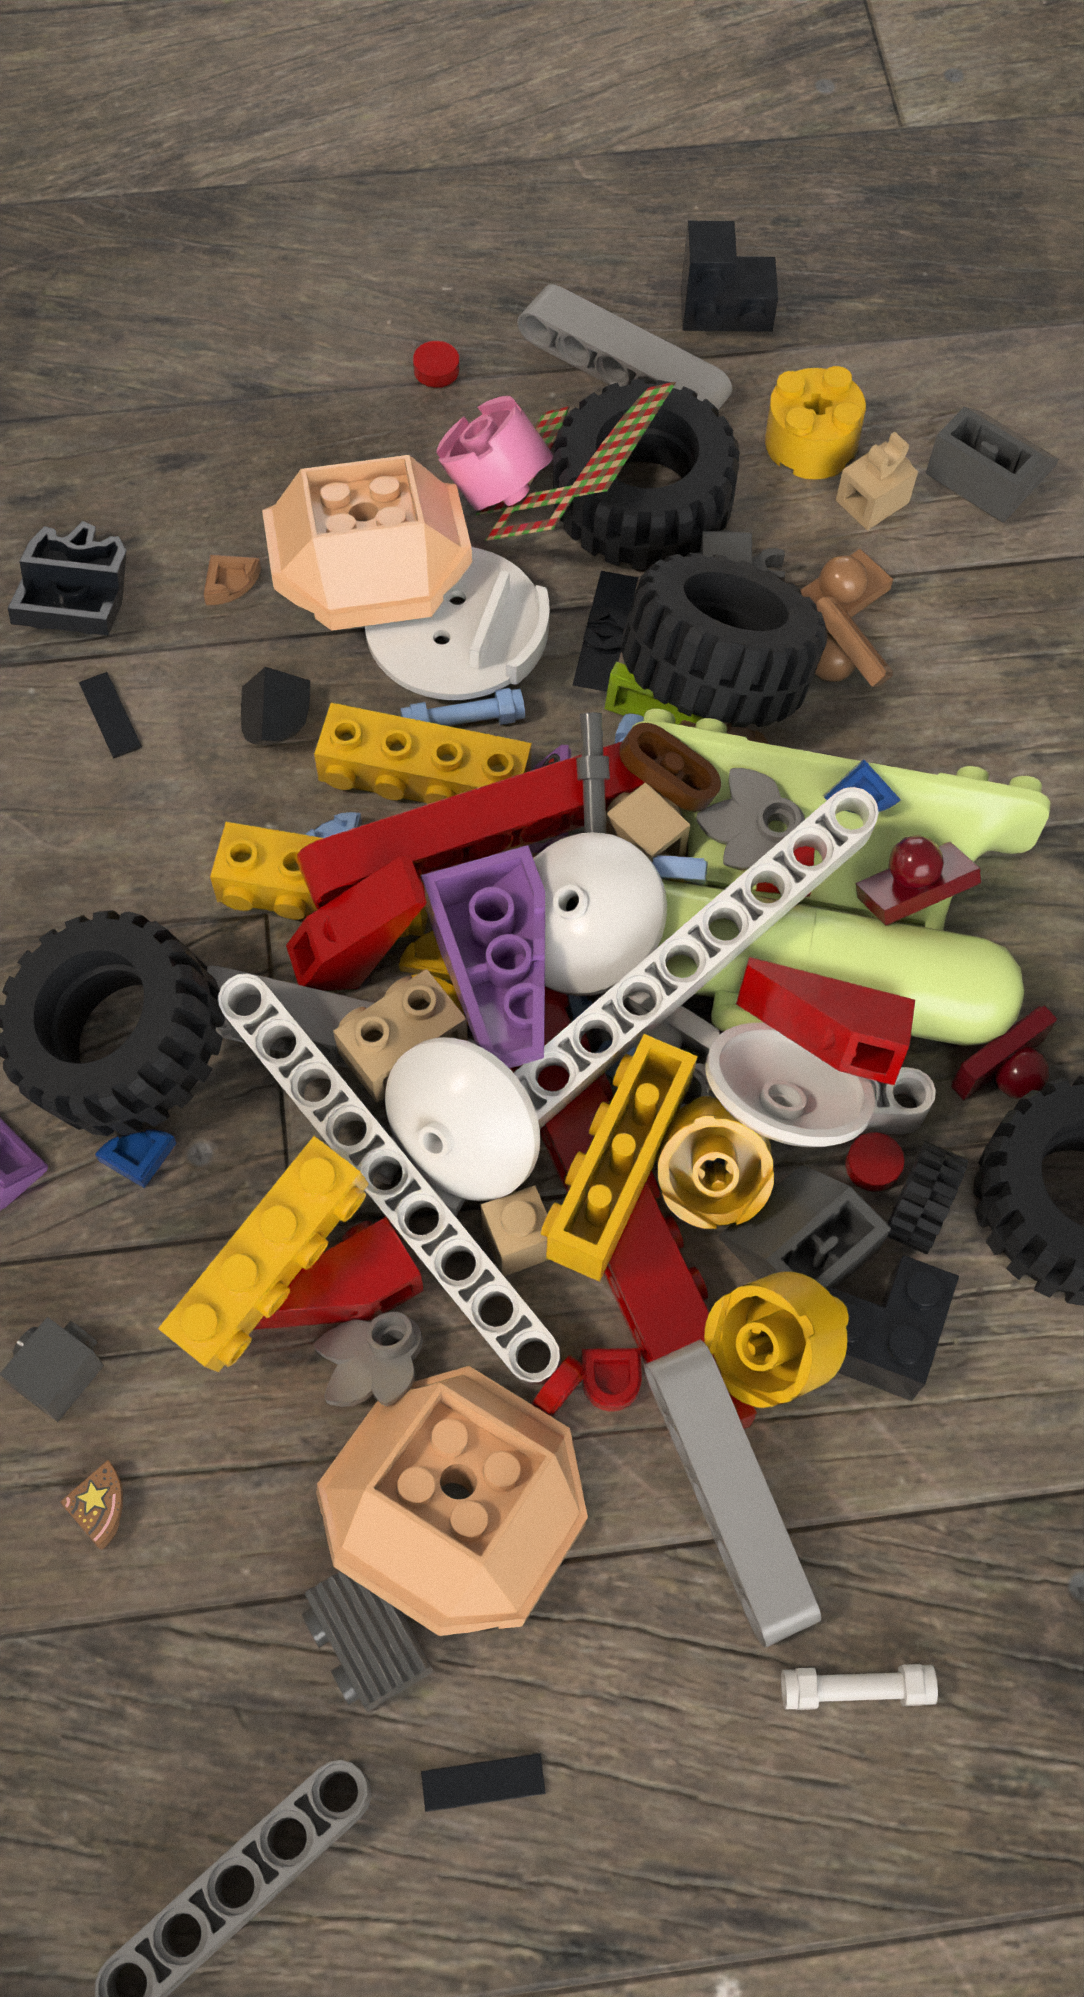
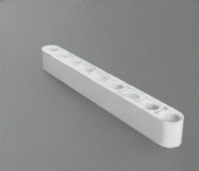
(696, 941)
(374, 1151)

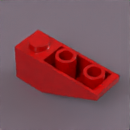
(356, 929)
(833, 1019)
(351, 1280)

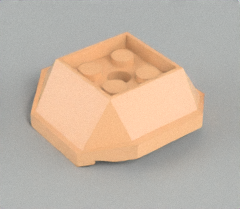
(367, 542)
(442, 1557)

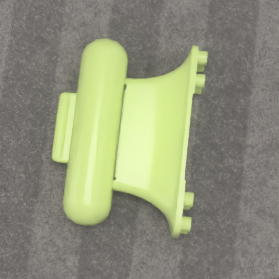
(961, 982)

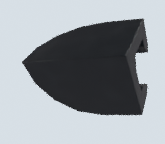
(274, 706)

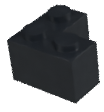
(724, 288)
(897, 1341)

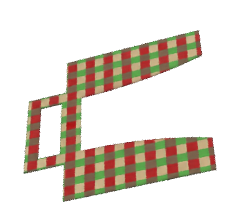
(597, 473)

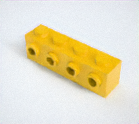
(411, 756)
(261, 872)
(620, 1158)
(265, 1255)

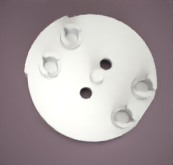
(490, 636)

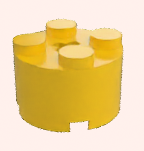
(815, 421)
(717, 1193)
(777, 1338)

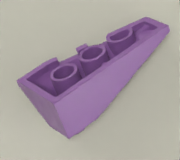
(493, 946)

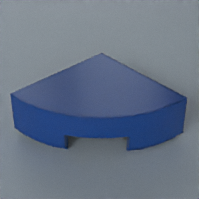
(865, 778)
(137, 1154)

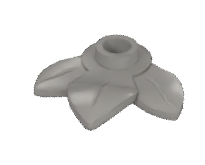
(745, 818)
(367, 1361)

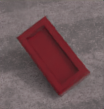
(917, 878)
(1010, 1059)

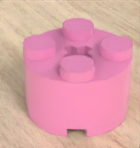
(494, 454)

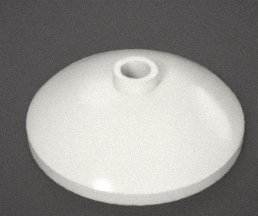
(616, 917)
(786, 1089)
(462, 1119)

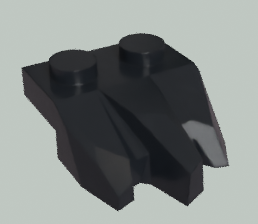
(70, 582)

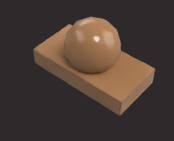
(851, 580)
(848, 648)

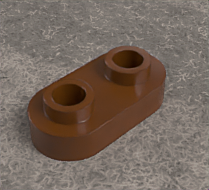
(670, 767)

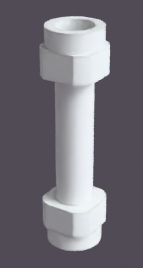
(911, 1684)

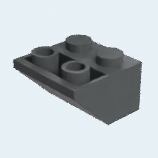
(988, 462)
(809, 1229)

